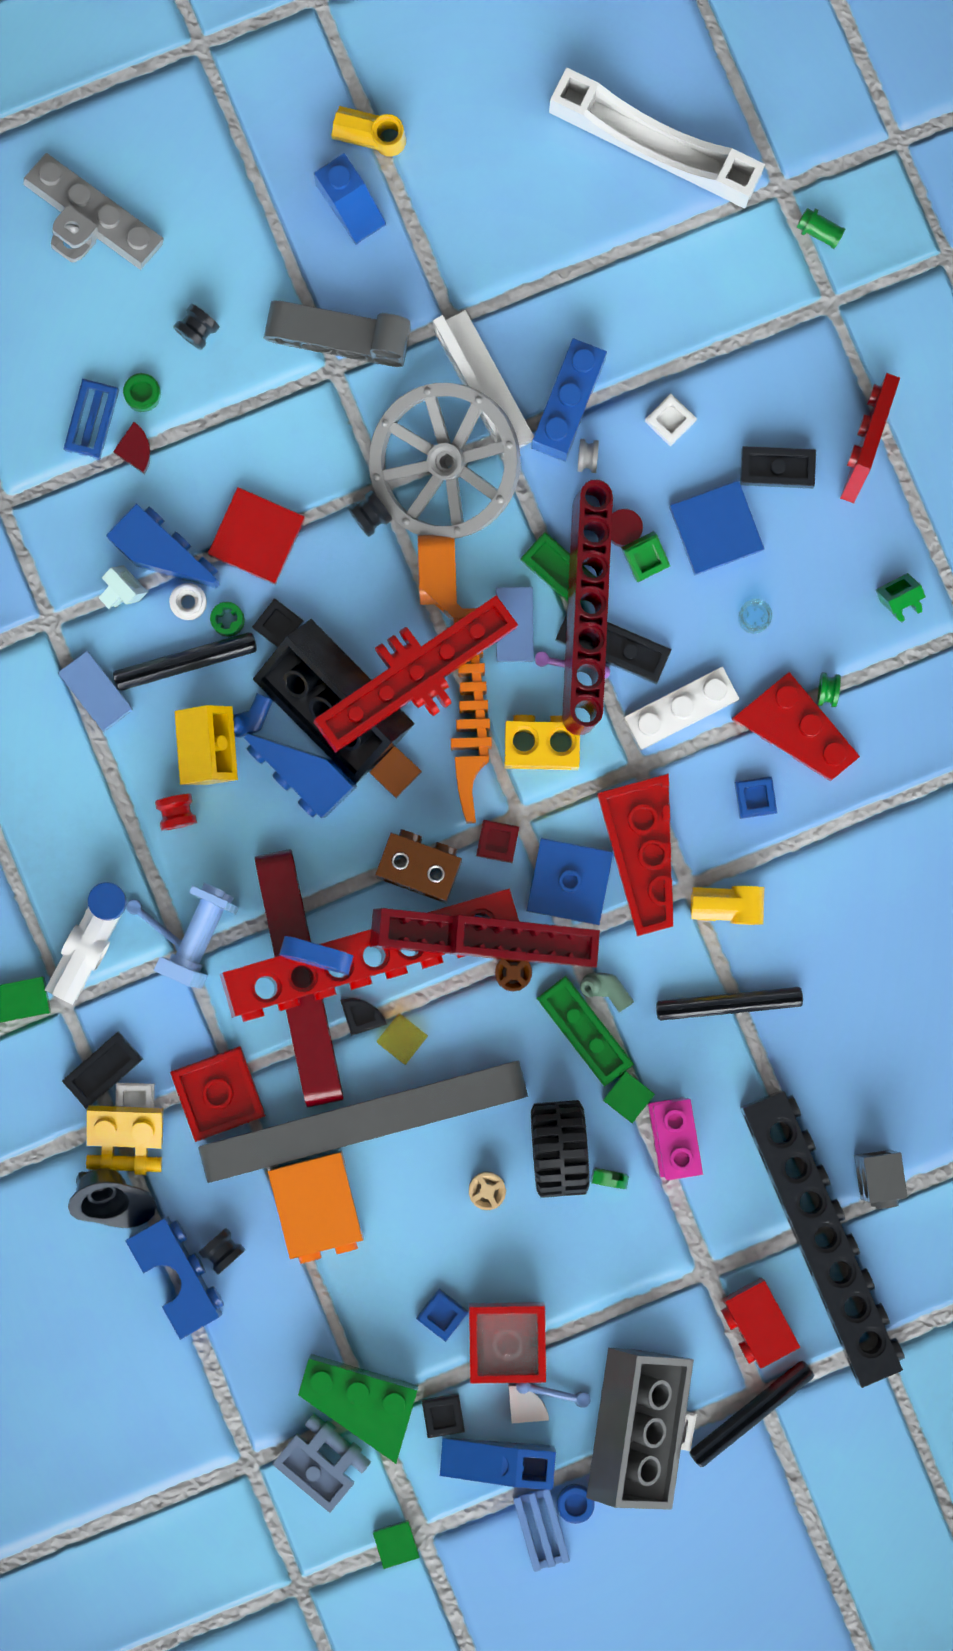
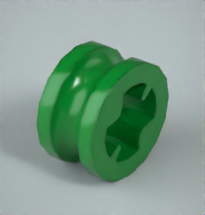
(235, 626)
(828, 689)

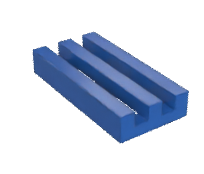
(84, 449)

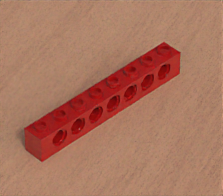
(240, 982)

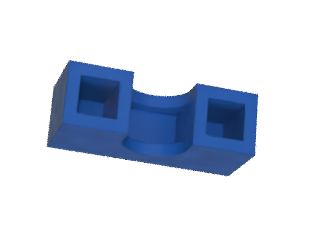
(569, 399)
(164, 1246)

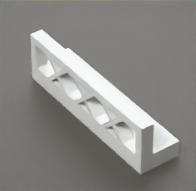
(479, 371)

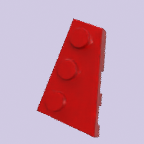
(798, 727)

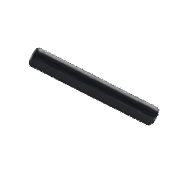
(184, 661)
(729, 1003)
(751, 1414)

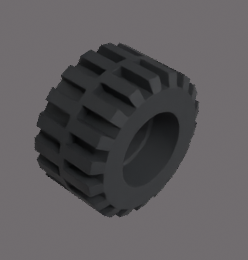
(560, 1148)

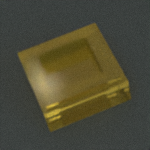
(402, 1039)

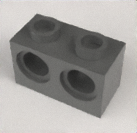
(881, 1178)

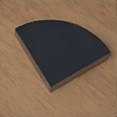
(361, 1015)

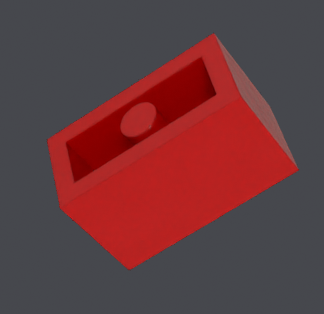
(759, 1323)

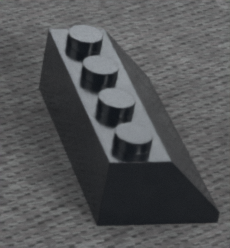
(314, 675)

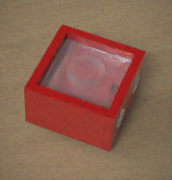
(507, 1342)

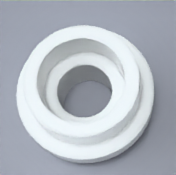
(182, 591)

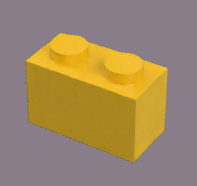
(206, 745)

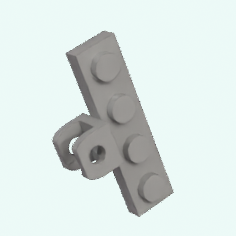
(89, 216)

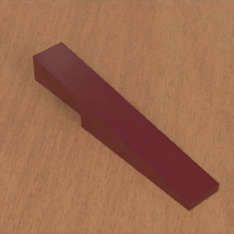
(484, 937)

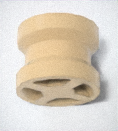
(486, 1195)

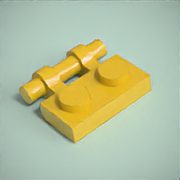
(125, 1127)

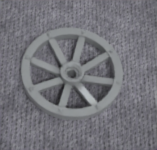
(437, 460)

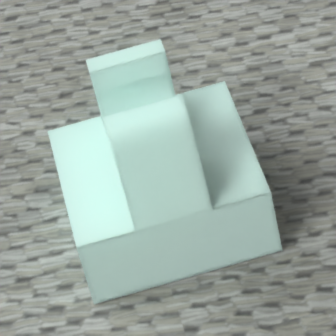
(121, 587)

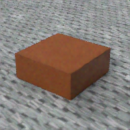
(395, 772)

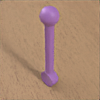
(543, 659)

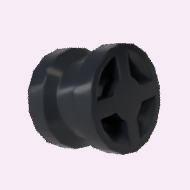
(196, 326)
(369, 513)
(222, 1251)

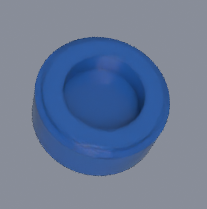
(107, 901)
(574, 1505)

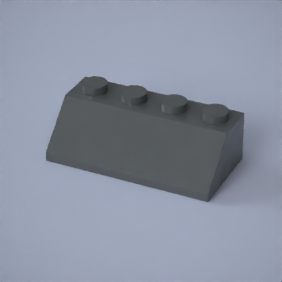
(639, 1429)

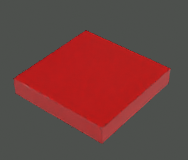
(256, 536)
(217, 1093)

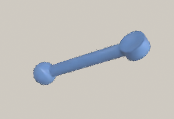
(135, 907)
(581, 1399)

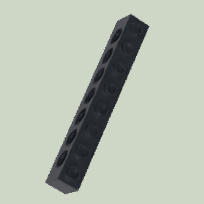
(865, 1365)

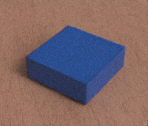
(755, 797)
(442, 1315)

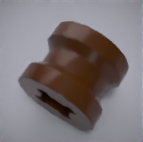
(517, 972)

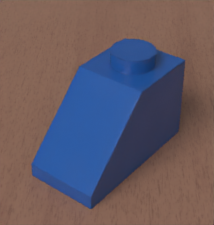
(349, 198)

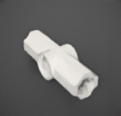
(81, 955)

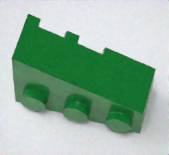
(361, 1402)

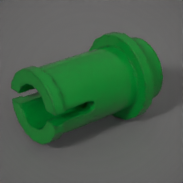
(820, 228)

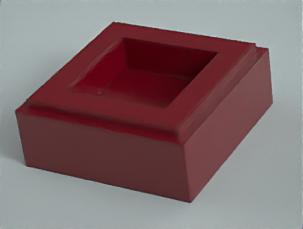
(497, 841)

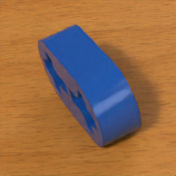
(316, 955)

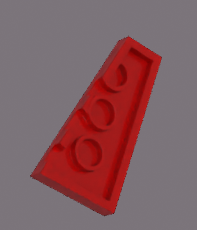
(640, 840)

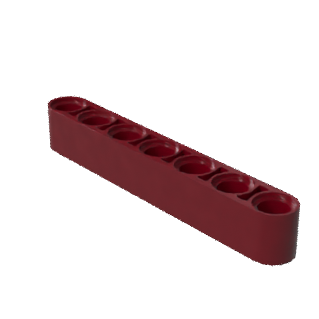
(597, 593)
(308, 1021)

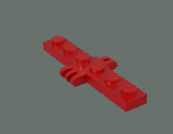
(415, 673)

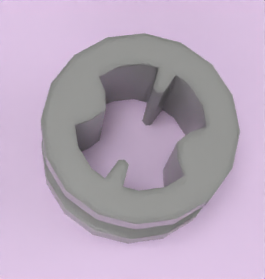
(588, 455)

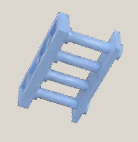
(185, 964)

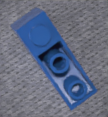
(152, 548)
(311, 776)
(499, 1463)

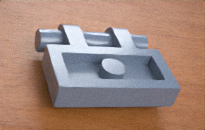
(313, 1471)

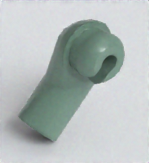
(606, 986)

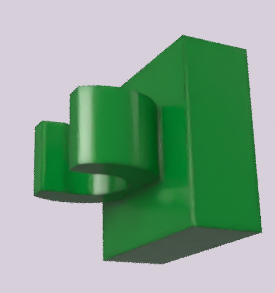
(901, 594)

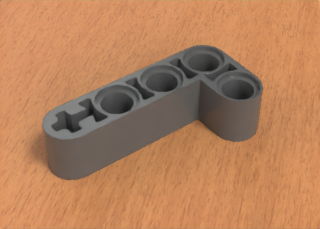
(338, 333)

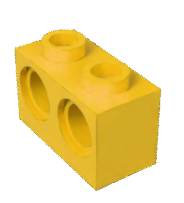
(541, 755)

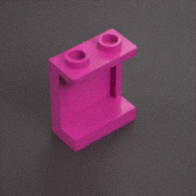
(675, 1138)

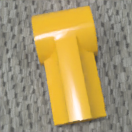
(365, 129)
(735, 905)

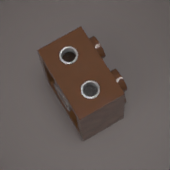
(419, 866)

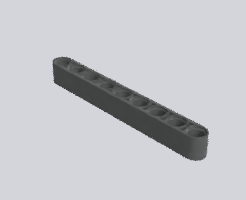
(363, 1121)

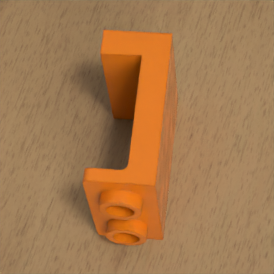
(316, 1207)

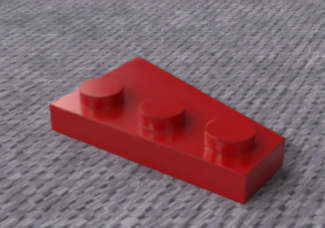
(870, 430)

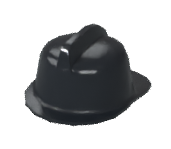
(108, 1200)

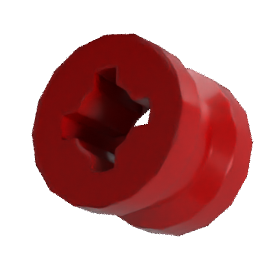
(175, 812)

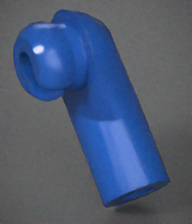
(252, 720)

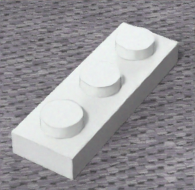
(681, 708)

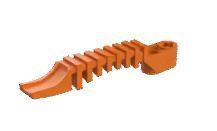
(438, 587)

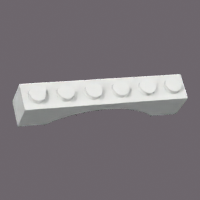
(697, 161)

